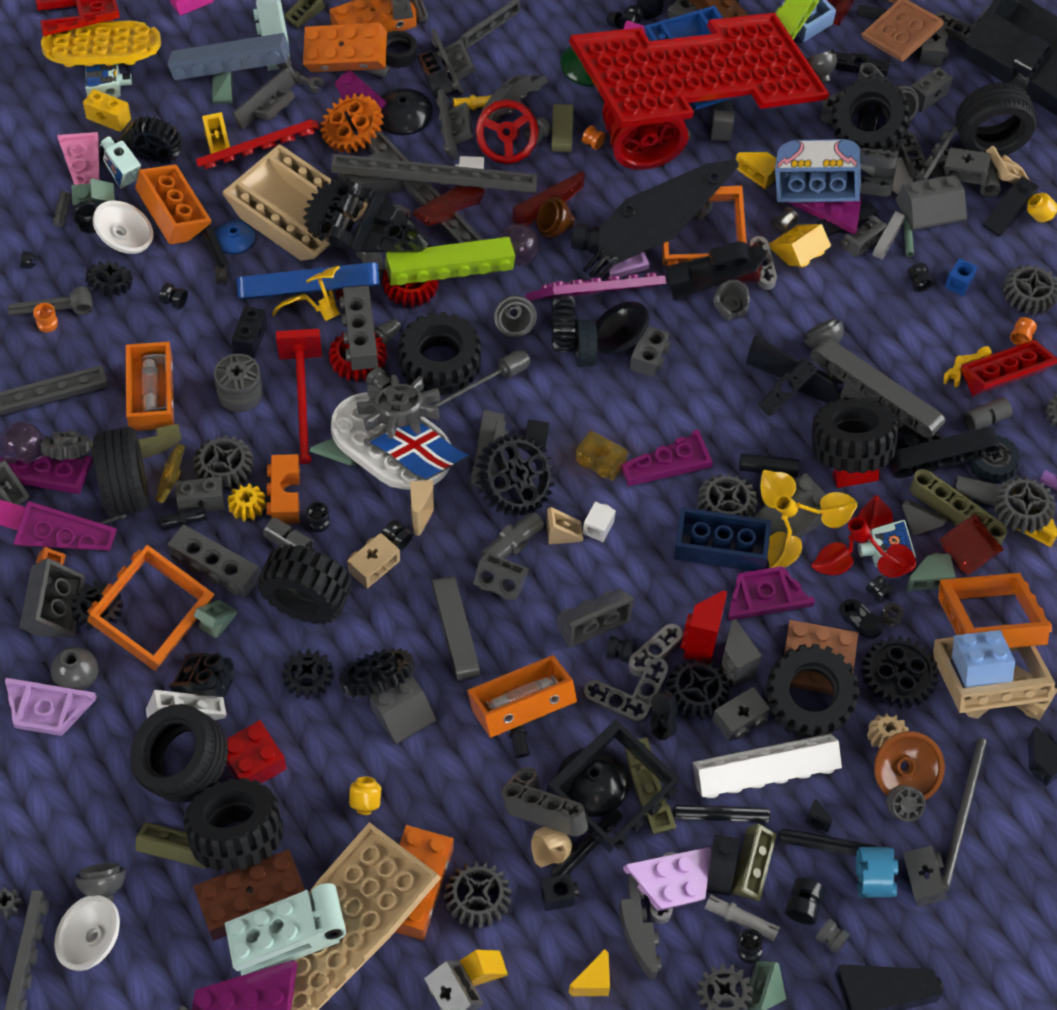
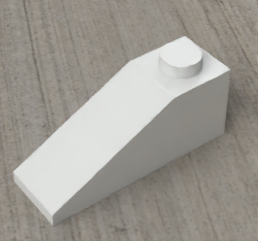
(209, 705)

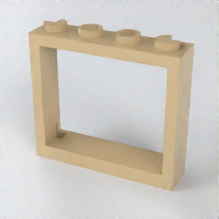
(995, 695)

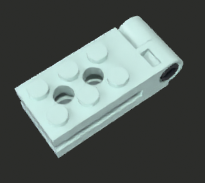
(286, 930)

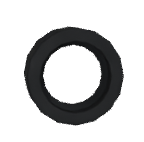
(402, 59)

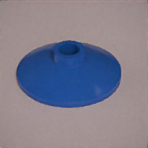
(235, 236)

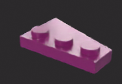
(350, 84)

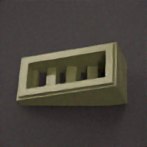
(318, 6)

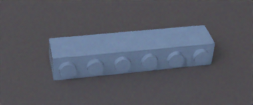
(228, 56)

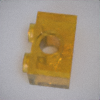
(596, 445)

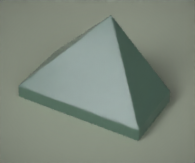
(222, 88)
(330, 450)
(767, 986)

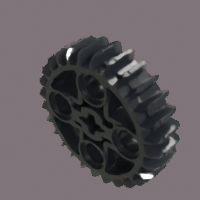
(524, 472)

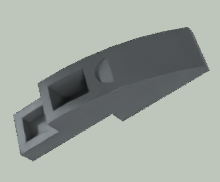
(515, 89)
(638, 934)

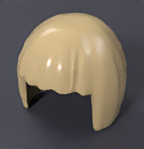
(550, 846)

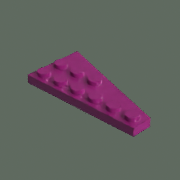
(595, 285)

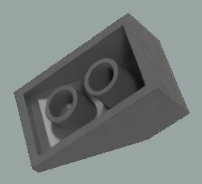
(804, 521)

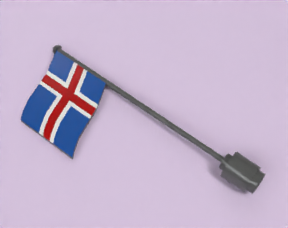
(428, 452)

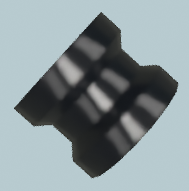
(880, 589)

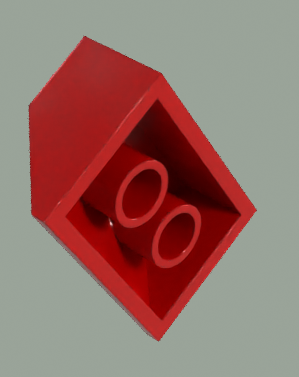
(702, 628)

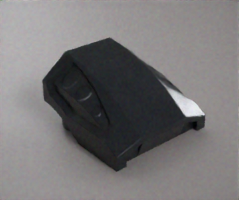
(204, 675)

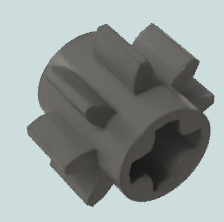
(12, 904)

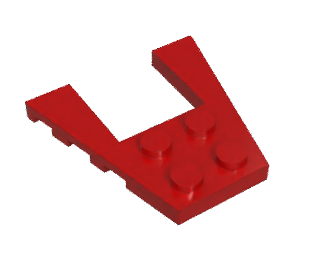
(89, 13)

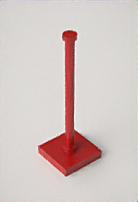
(300, 345)

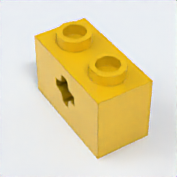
(107, 110)

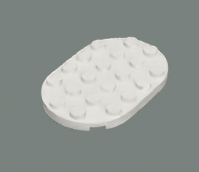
(349, 435)

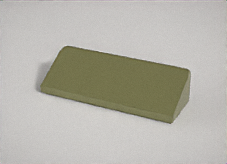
(165, 843)
(753, 862)

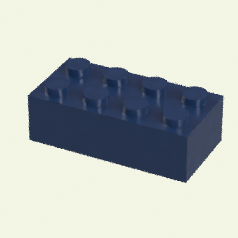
(722, 539)

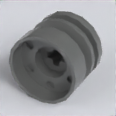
(238, 382)

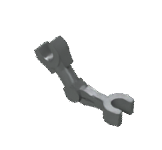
(299, 78)

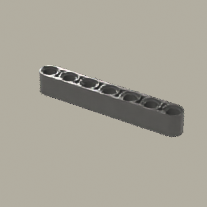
(877, 387)

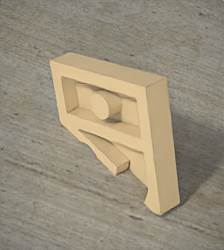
(1006, 168)

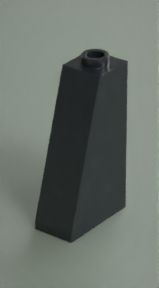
(887, 987)

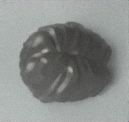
(732, 299)

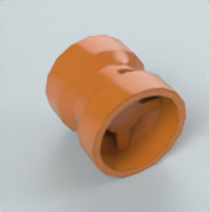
(45, 317)
(1023, 331)

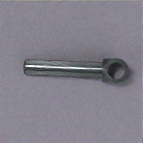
(79, 300)

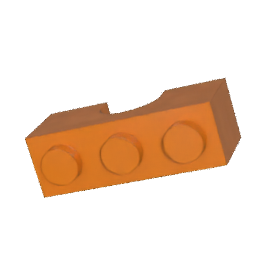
(283, 472)

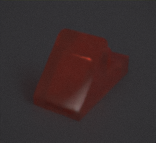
(842, 8)

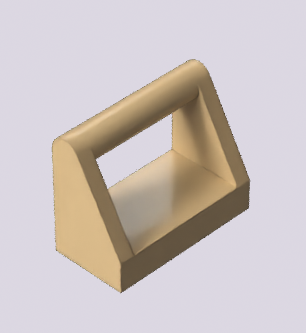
(421, 504)

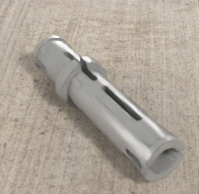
(741, 917)

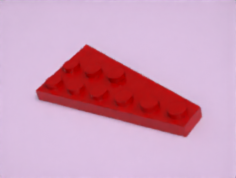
(265, 142)

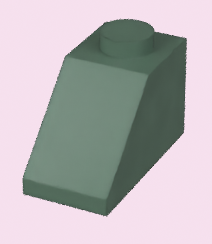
(930, 572)

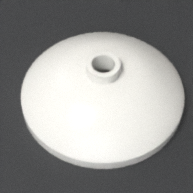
(123, 227)
(87, 933)

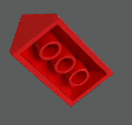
(1007, 367)

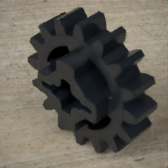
(109, 278)
(85, 600)
(307, 677)

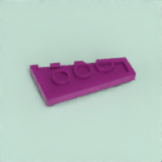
(258, 990)

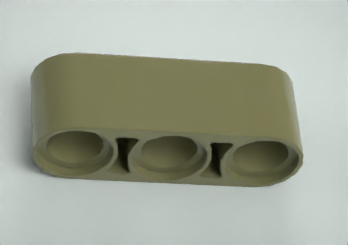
(562, 128)

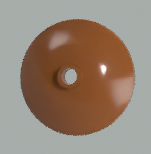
(923, 763)

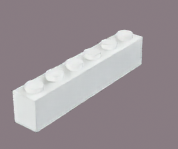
(767, 765)

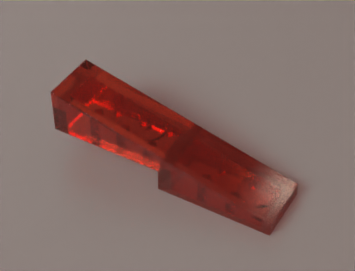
(446, 205)
(528, 210)

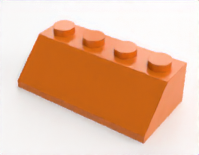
(172, 203)

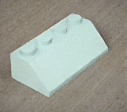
(271, 21)

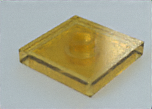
(170, 473)

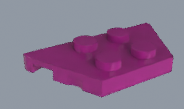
(842, 214)
(766, 593)

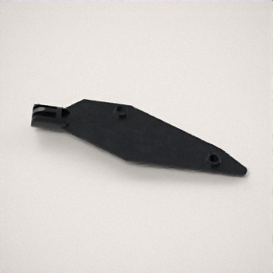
(656, 215)

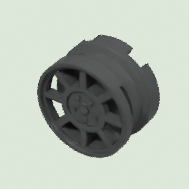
(905, 803)

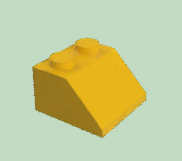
(801, 244)

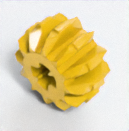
(246, 502)

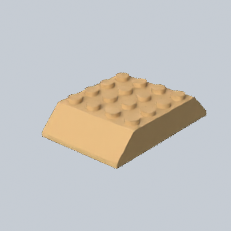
(274, 200)

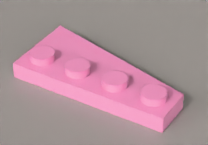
(81, 156)

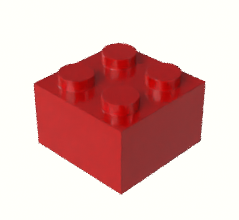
(254, 754)

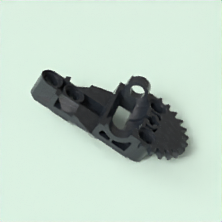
(379, 230)

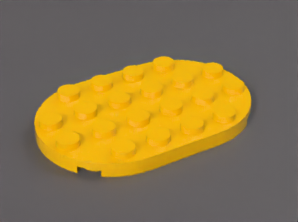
(102, 44)

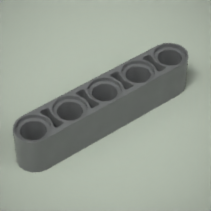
(455, 628)

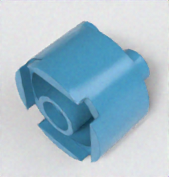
(876, 872)

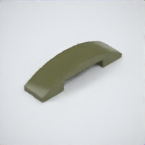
(166, 438)
(646, 787)

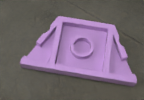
(45, 706)
(673, 878)

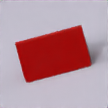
(845, 479)

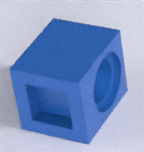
(961, 277)

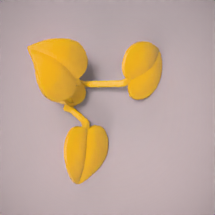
(326, 305)
(776, 493)

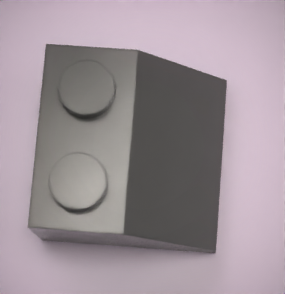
(740, 657)
(403, 710)

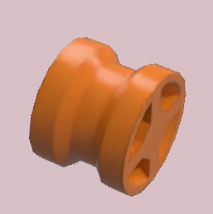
(593, 137)

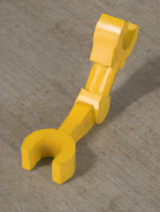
(955, 372)

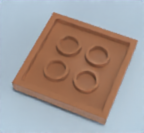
(902, 29)
(807, 633)

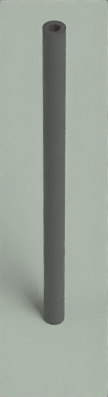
(964, 809)

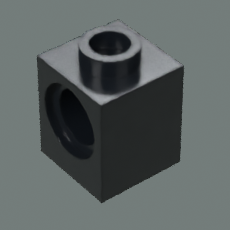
(551, 899)

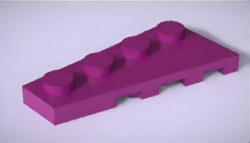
(678, 458)
(53, 474)
(57, 529)

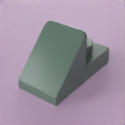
(97, 190)
(215, 617)

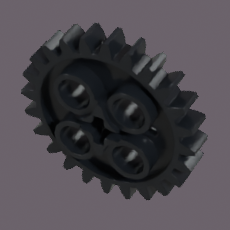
(909, 657)
(377, 673)

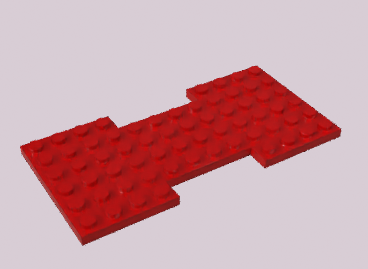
(659, 78)

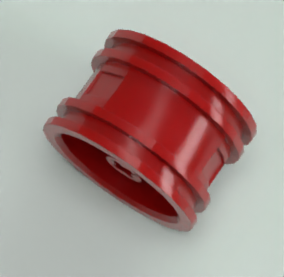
(645, 145)

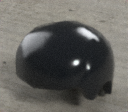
(83, 215)

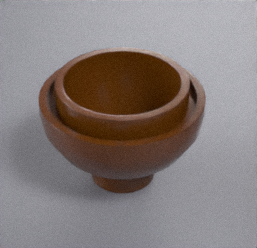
(554, 217)

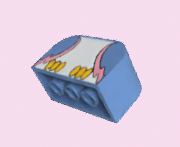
(818, 171)

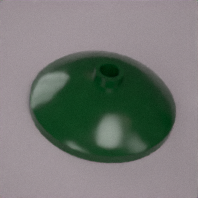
(573, 68)

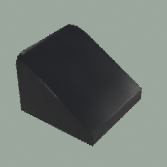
(539, 431)
(819, 817)

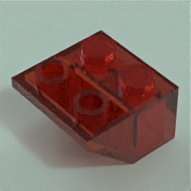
(971, 545)

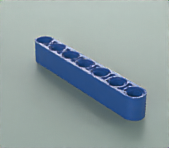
(295, 281)

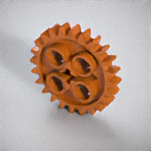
(365, 117)

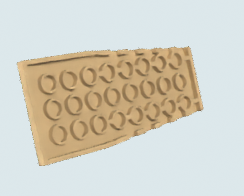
(376, 893)

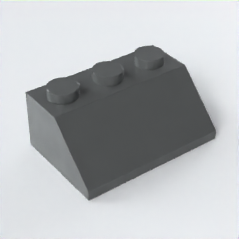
(932, 202)
(49, 600)
(595, 617)

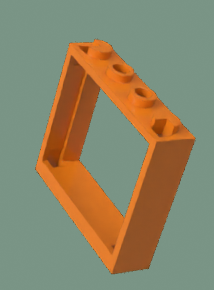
(724, 193)
(175, 574)
(995, 585)

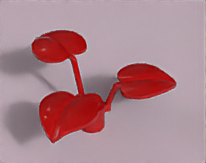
(836, 557)

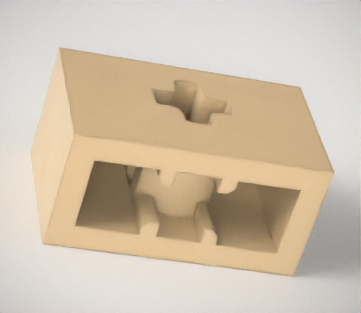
(373, 560)

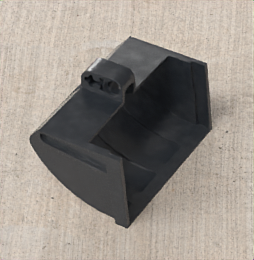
(1018, 47)

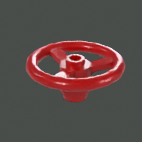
(514, 128)

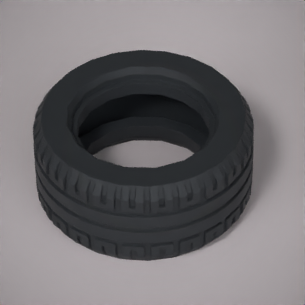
(989, 102)
(120, 471)
(153, 740)

